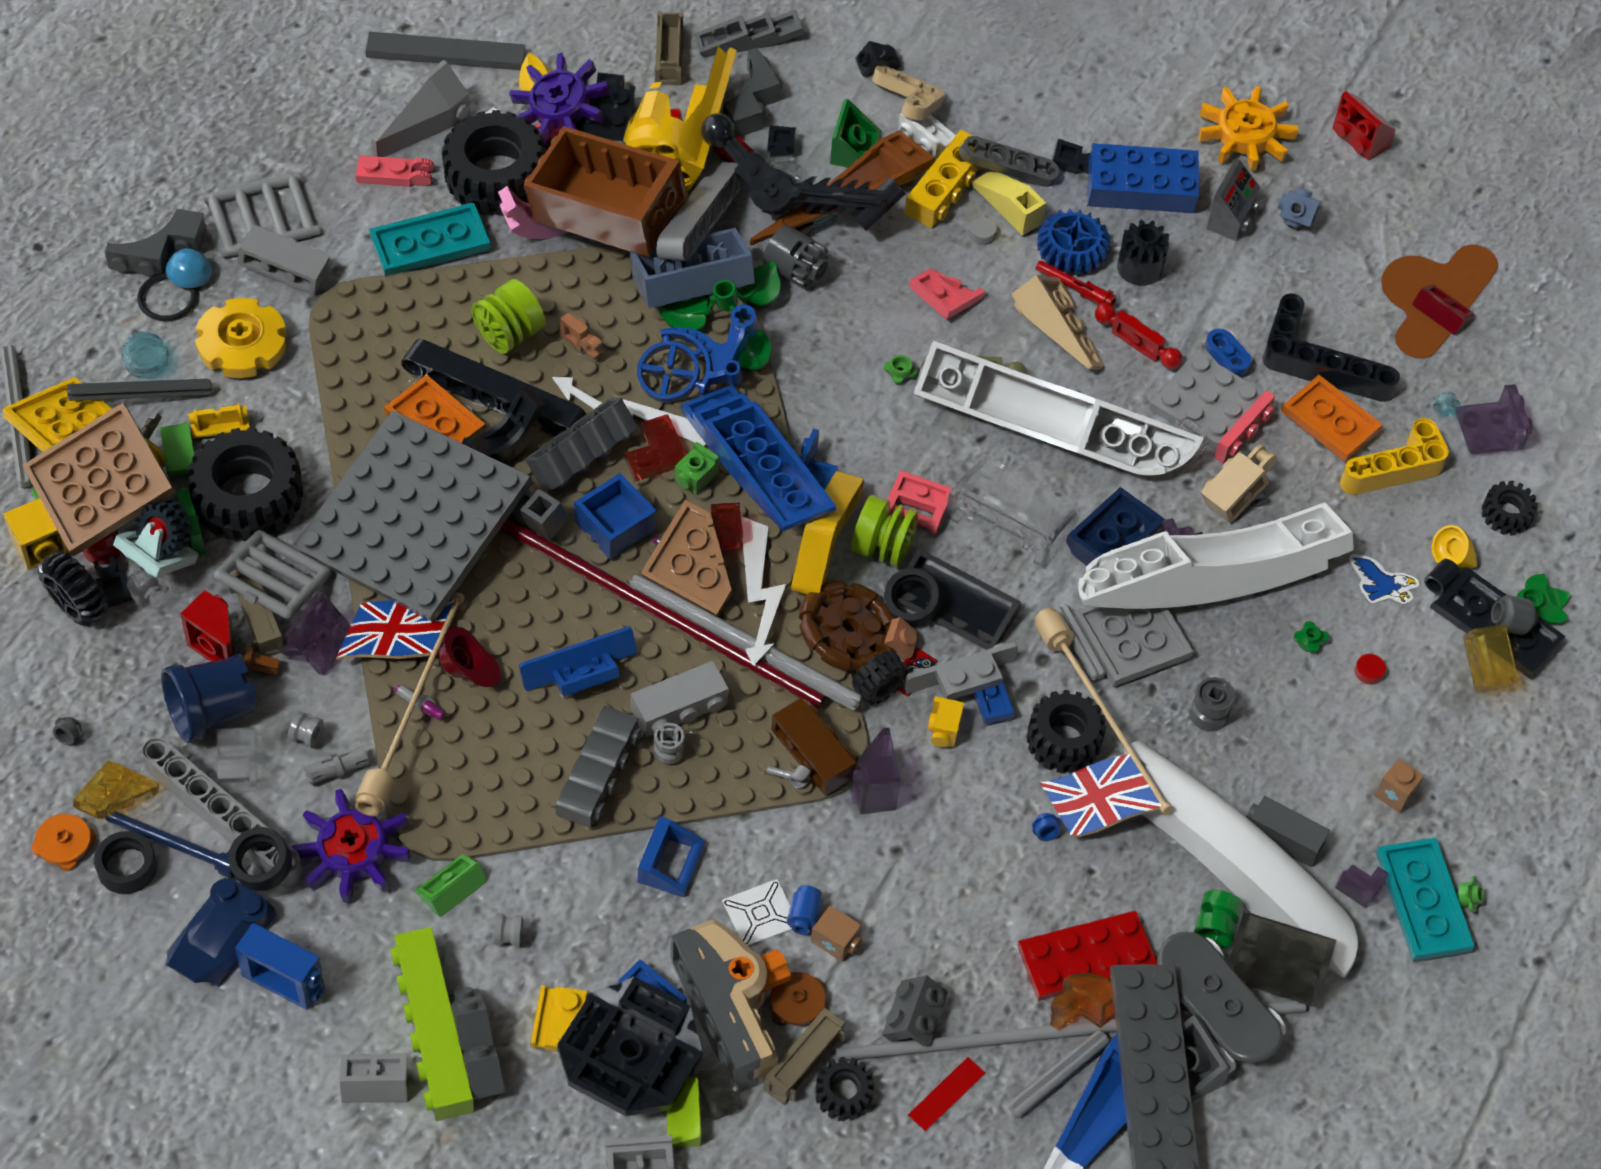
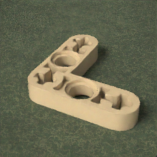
(921, 97)

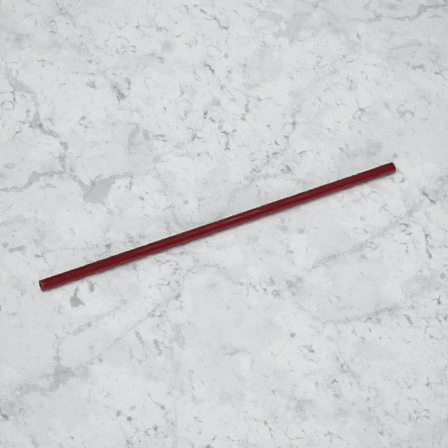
(662, 612)

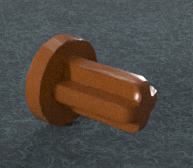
(260, 663)

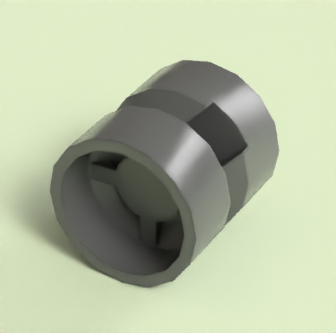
(1212, 704)

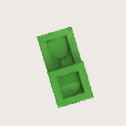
(177, 448)

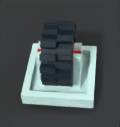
(161, 540)

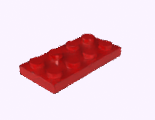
(1084, 949)

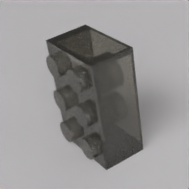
(1281, 958)

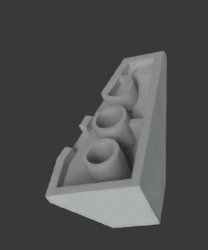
(432, 109)

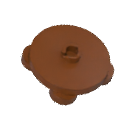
(797, 1000)

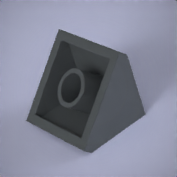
(1204, 1060)

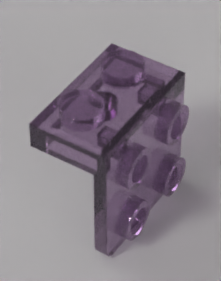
(1496, 424)

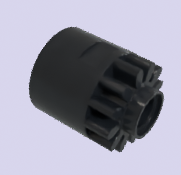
(1143, 253)

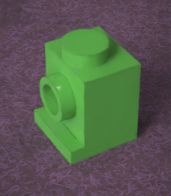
(696, 468)

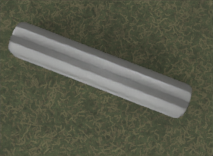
(1083, 646)

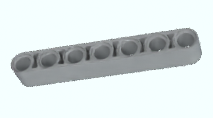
(699, 212)
(211, 802)

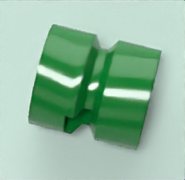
(1218, 917)

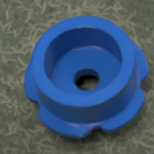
(1046, 826)

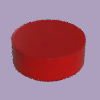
(1370, 669)

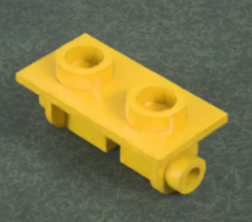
(211, 422)

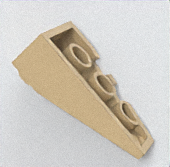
(1050, 308)

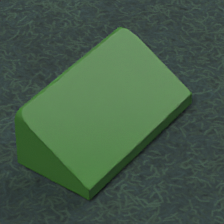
(452, 884)

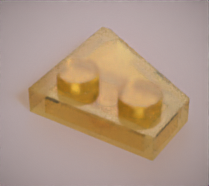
(113, 789)

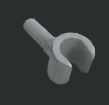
(798, 778)

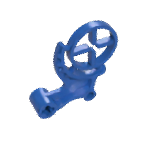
(720, 359)

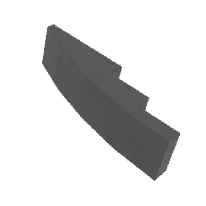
(749, 34)

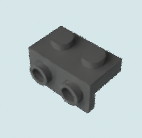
(915, 1010)

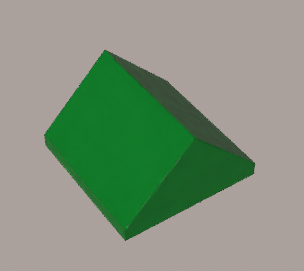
(852, 135)

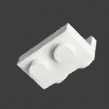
(927, 133)

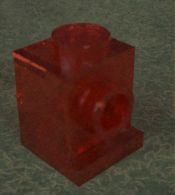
(727, 525)

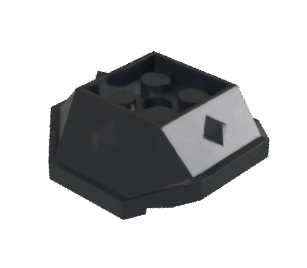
(634, 1019)

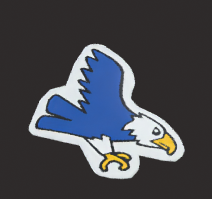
(1382, 585)

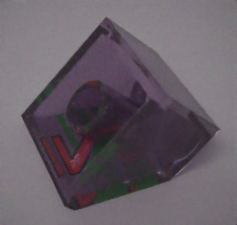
(876, 776)

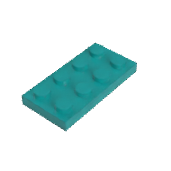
(429, 239)
(1424, 899)

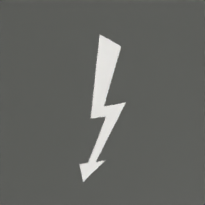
(680, 423)
(754, 551)

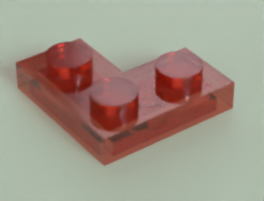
(662, 453)

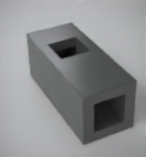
(1290, 830)

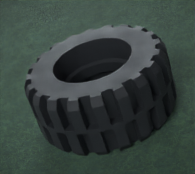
(488, 136)
(242, 454)

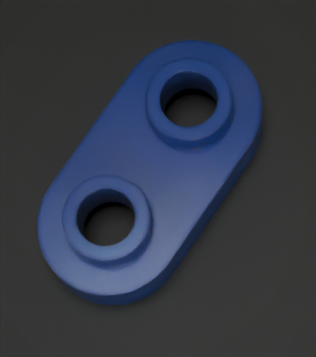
(1229, 353)

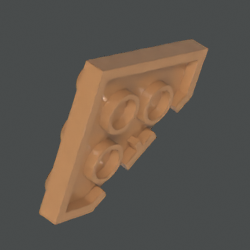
(691, 560)

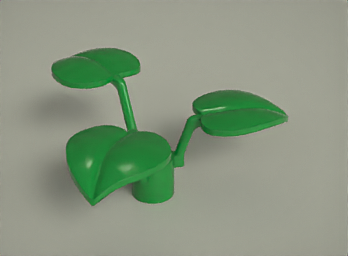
(761, 293)

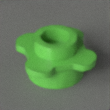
(900, 362)
(1471, 894)

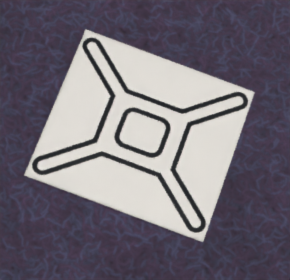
(759, 912)

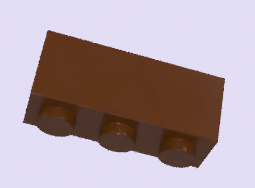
(813, 745)

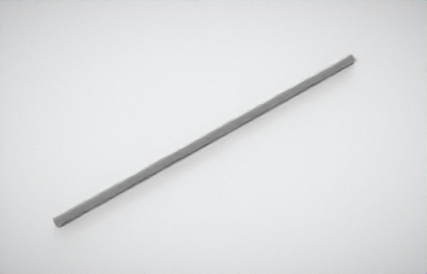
(1011, 1036)

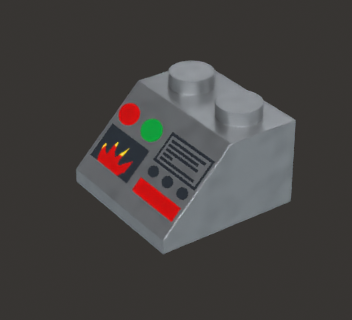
(1234, 202)

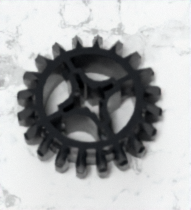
(72, 588)

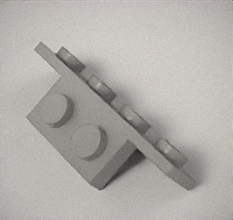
(966, 674)

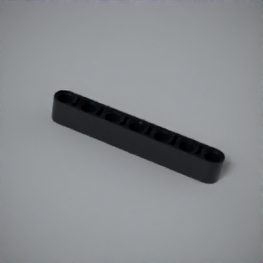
(485, 384)

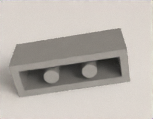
(283, 259)
(680, 698)

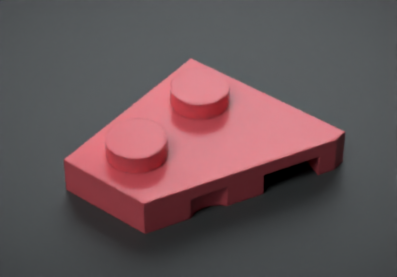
(944, 293)

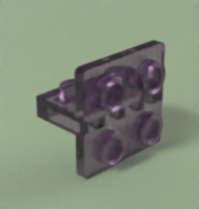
(317, 634)

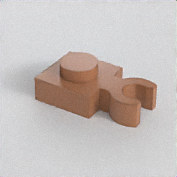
(577, 334)

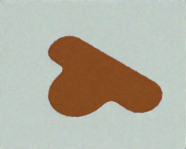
(1460, 278)

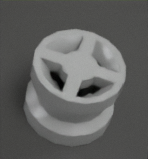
(305, 729)
(508, 929)

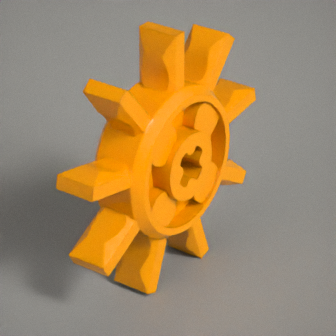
(1247, 127)

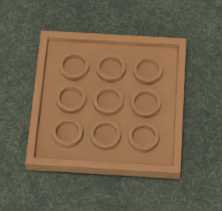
(98, 479)

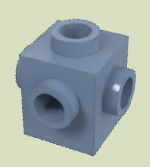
(1309, 207)

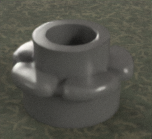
(67, 730)

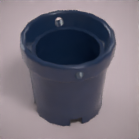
(207, 695)

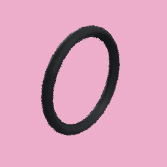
(163, 317)

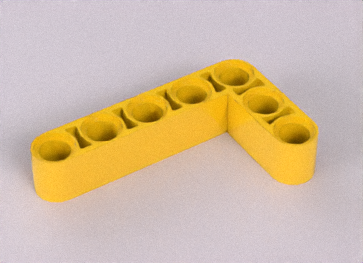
(822, 532)

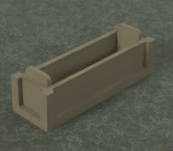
(669, 48)
(261, 622)
(804, 1056)

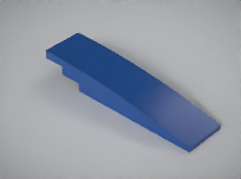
(758, 457)

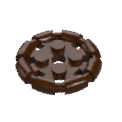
(850, 612)

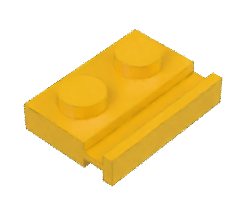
(554, 1015)

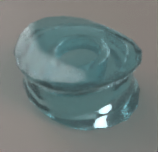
(145, 355)

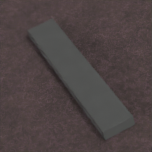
(448, 49)

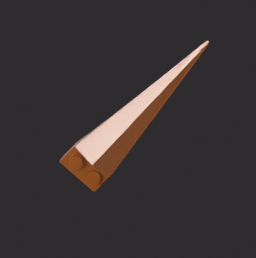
(891, 157)

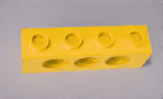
(941, 184)

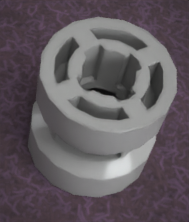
(669, 743)

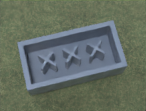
(717, 258)

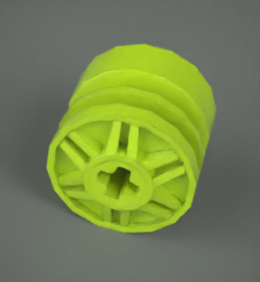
(508, 316)
(885, 531)

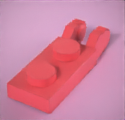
(394, 171)

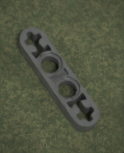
(1009, 157)

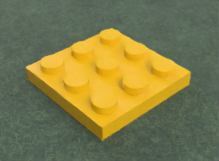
(51, 416)

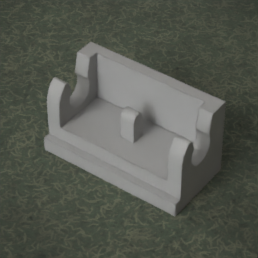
(374, 1078)
(640, 1153)

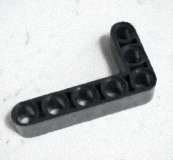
(1309, 360)

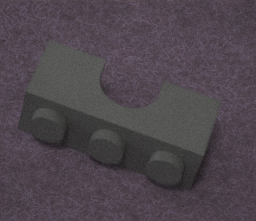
(540, 513)

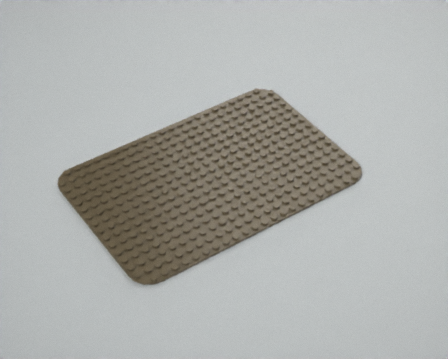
(503, 753)

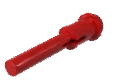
(1087, 290)

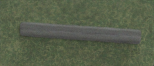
(139, 389)

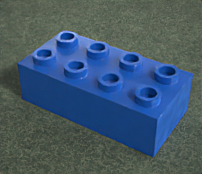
(1143, 178)

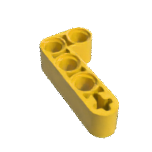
(1418, 460)

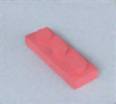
(1245, 427)

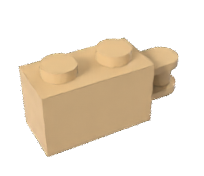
(1238, 483)

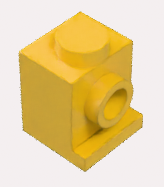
(945, 721)

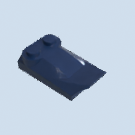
(1113, 525)
(208, 942)

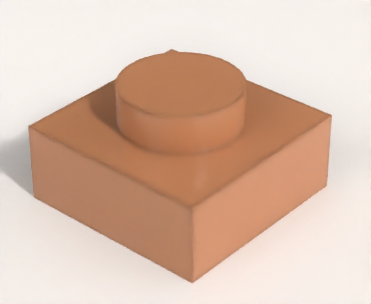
(901, 638)

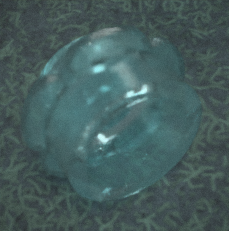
(1446, 404)

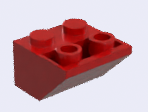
(1362, 126)

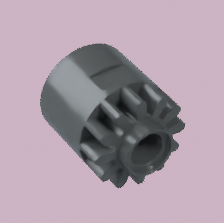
(796, 256)

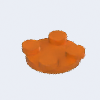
(63, 840)

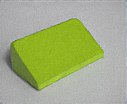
(684, 1117)

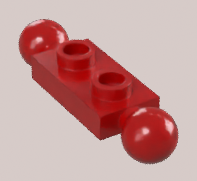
(1138, 336)

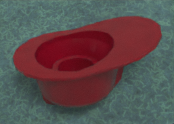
(467, 659)

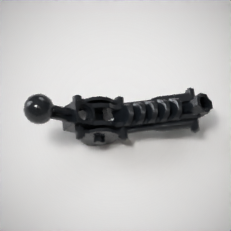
(779, 192)

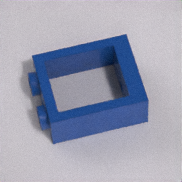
(280, 966)

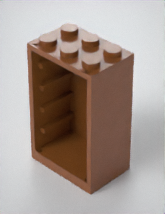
(605, 190)

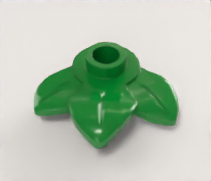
(1547, 600)

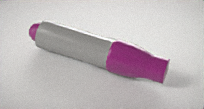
(424, 702)

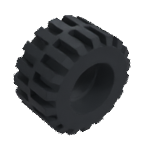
(1072, 712)

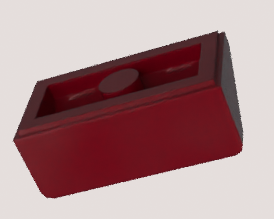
(1443, 309)

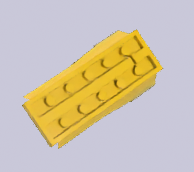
(668, 136)

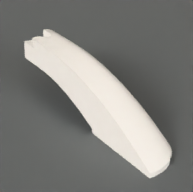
(1052, 413)
(1215, 566)
(1246, 858)

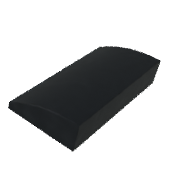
(967, 603)

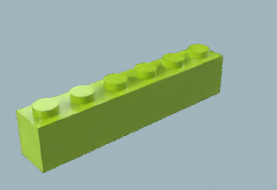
(433, 1024)

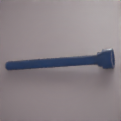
(219, 861)

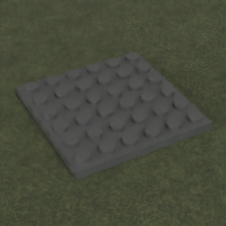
(413, 515)

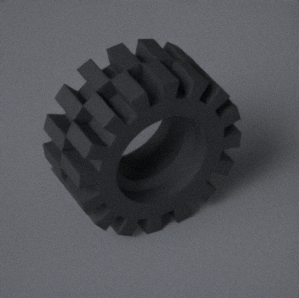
(1504, 520)
(880, 677)
(839, 1106)

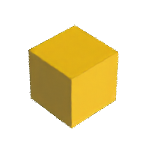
(33, 533)

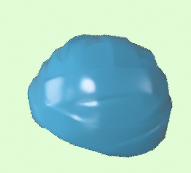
(188, 269)

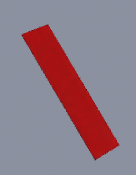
(946, 1094)

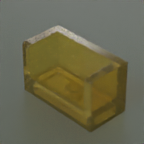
(1490, 658)

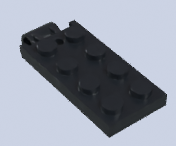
(615, 110)
(1468, 604)

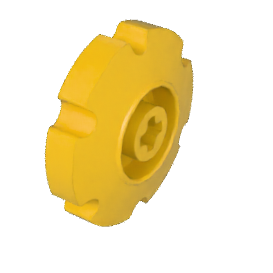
(241, 337)

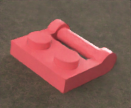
(922, 495)

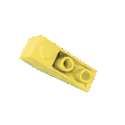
(1013, 200)

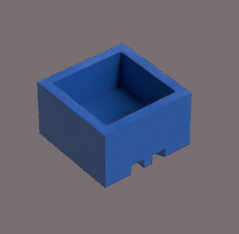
(615, 516)

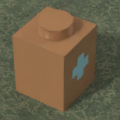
(1399, 785)
(836, 934)

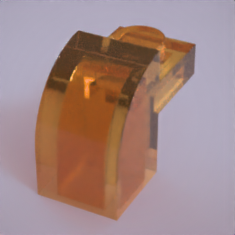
(1085, 996)

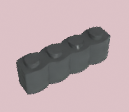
(581, 444)
(597, 767)

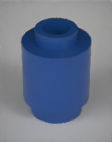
(805, 909)

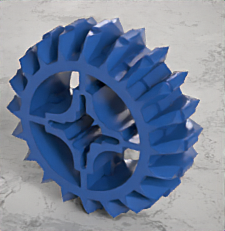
(1089, 246)

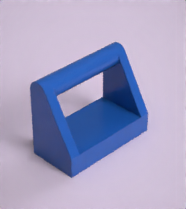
(664, 831)

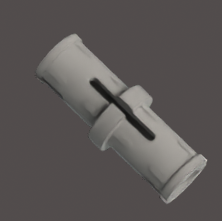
(336, 765)

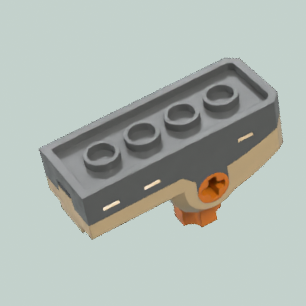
(726, 992)

